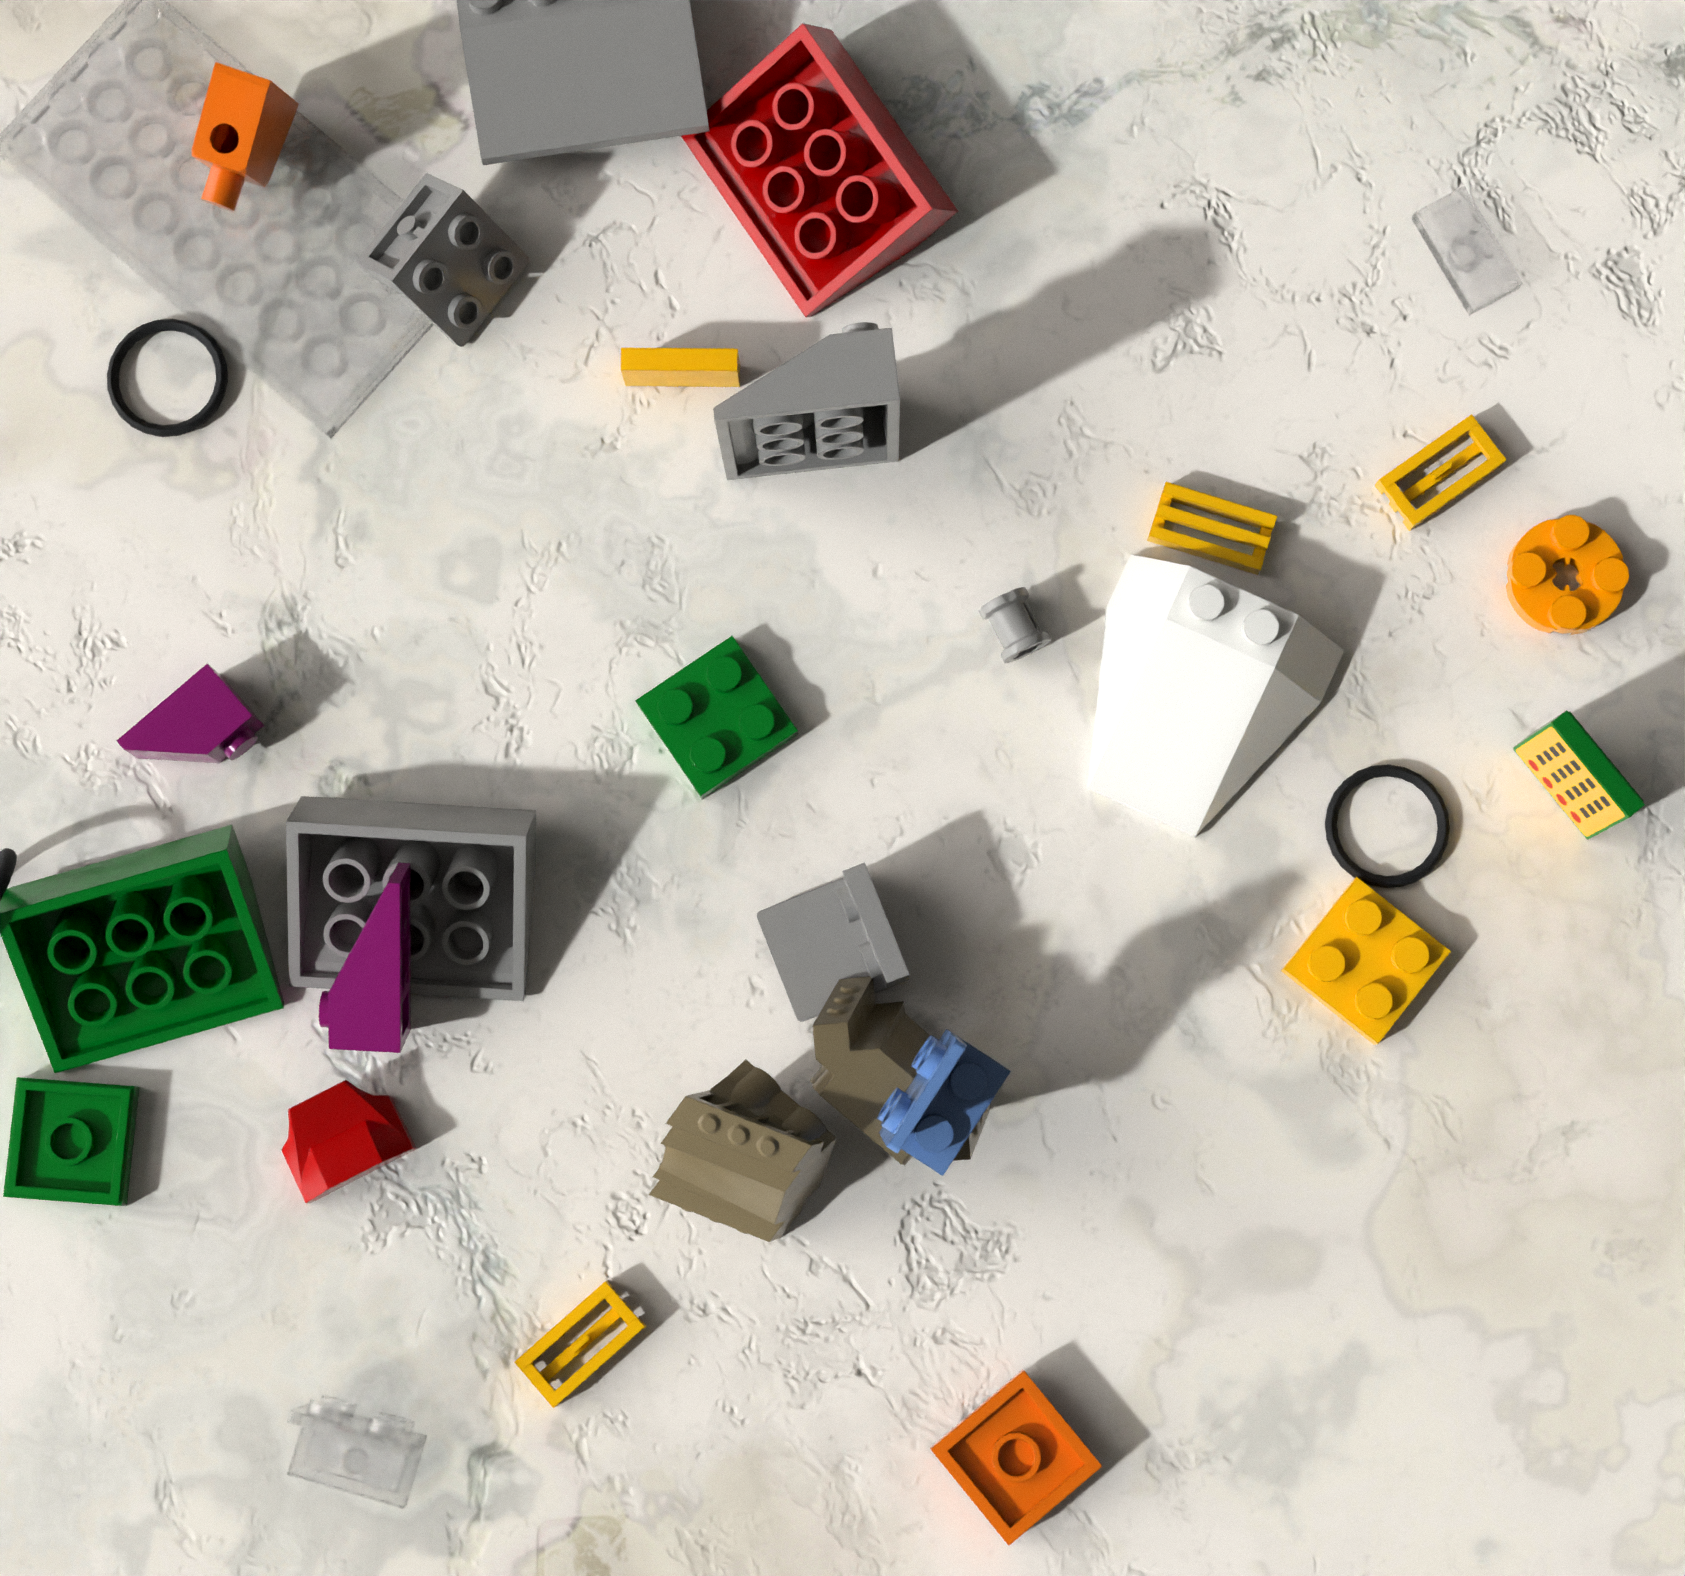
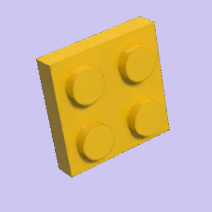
(1365, 961)

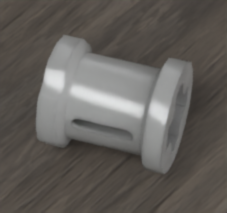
(1015, 624)

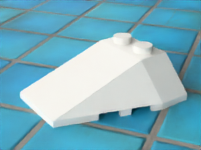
(1197, 690)

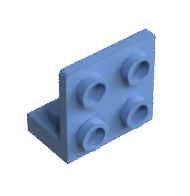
(942, 1101)

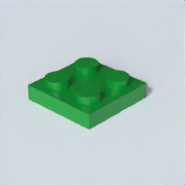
(717, 717)

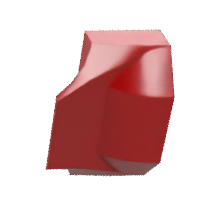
(342, 1138)

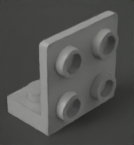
(445, 258)
(832, 937)

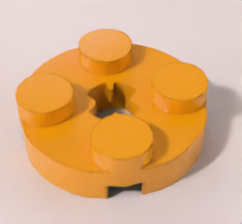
(1599, 576)

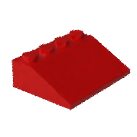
(818, 170)

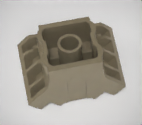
(866, 1056)
(743, 1154)

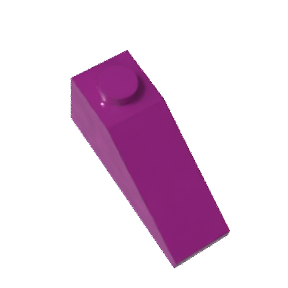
(372, 992)

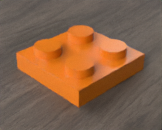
(1015, 1457)

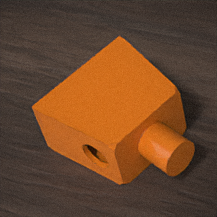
(240, 132)

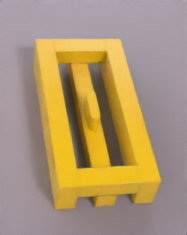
(1401, 501)
(1216, 506)
(541, 1379)

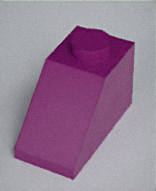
(195, 723)

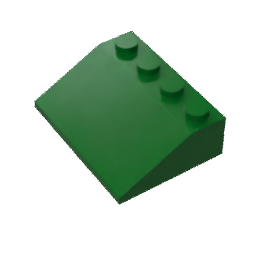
(140, 949)

